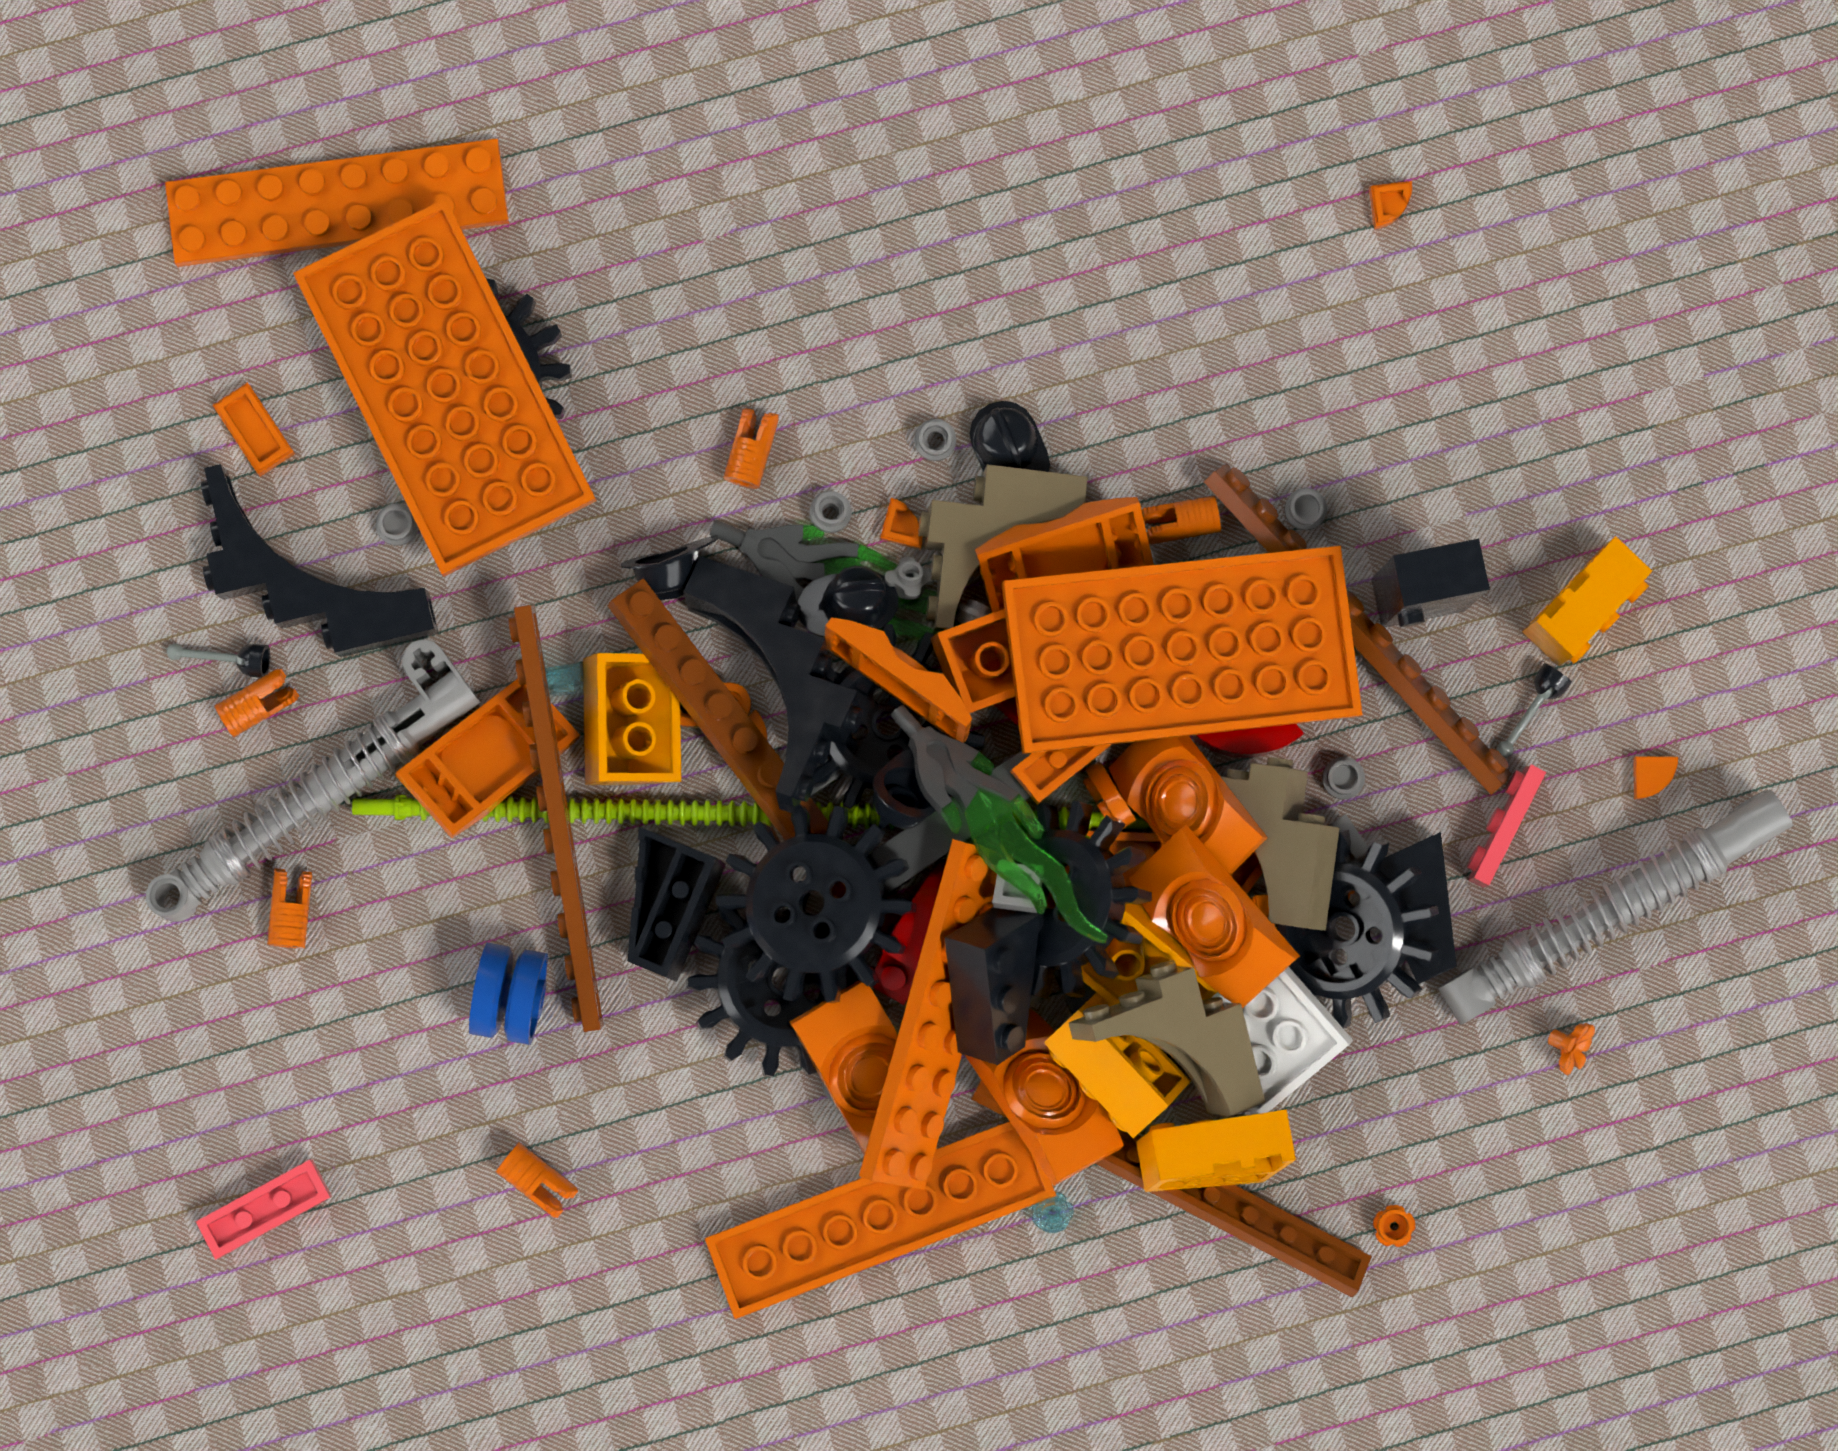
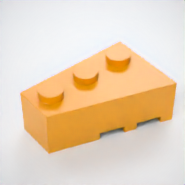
(1589, 603)
(1215, 1152)

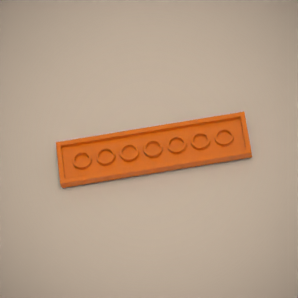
(331, 201)
(926, 1047)
(875, 1221)

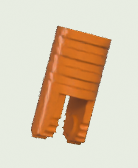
(747, 455)
(1191, 519)
(248, 708)
(289, 920)
(528, 1172)

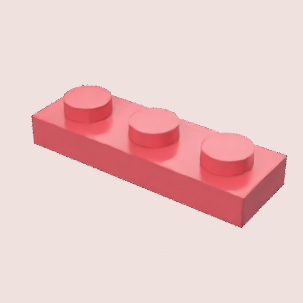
(1504, 825)
(263, 1209)

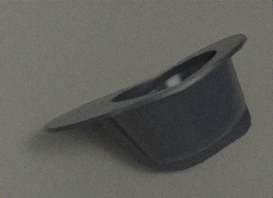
(1008, 438)
(670, 570)
(849, 595)
(898, 794)

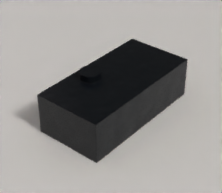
(1430, 583)

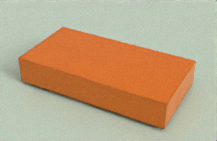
(253, 429)

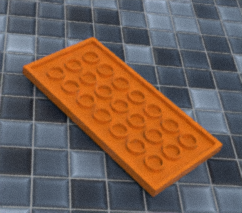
(444, 387)
(1181, 649)

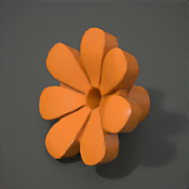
(1572, 1046)

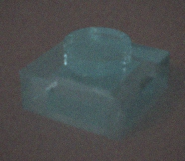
(564, 679)

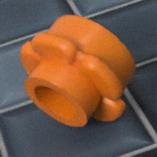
(1397, 1237)

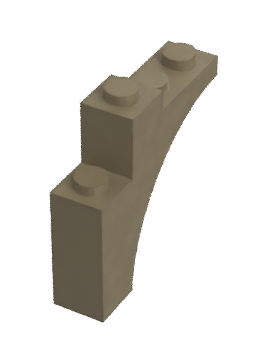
(1006, 500)
(1299, 847)
(1199, 1034)

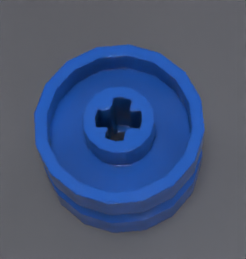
(515, 994)

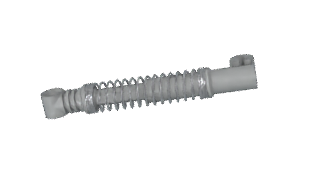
(391, 740)
(1700, 857)

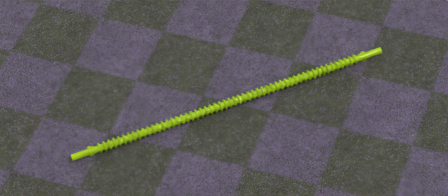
(405, 807)

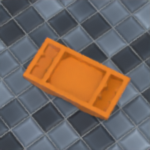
(1085, 540)
(899, 675)
(479, 761)
(1177, 786)
(1212, 919)
(852, 1053)
(1048, 1107)

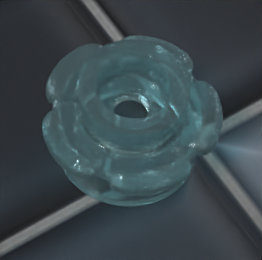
(1053, 1222)

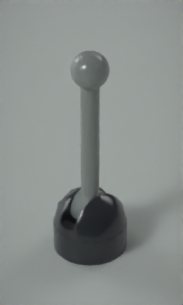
(251, 659)
(1549, 685)

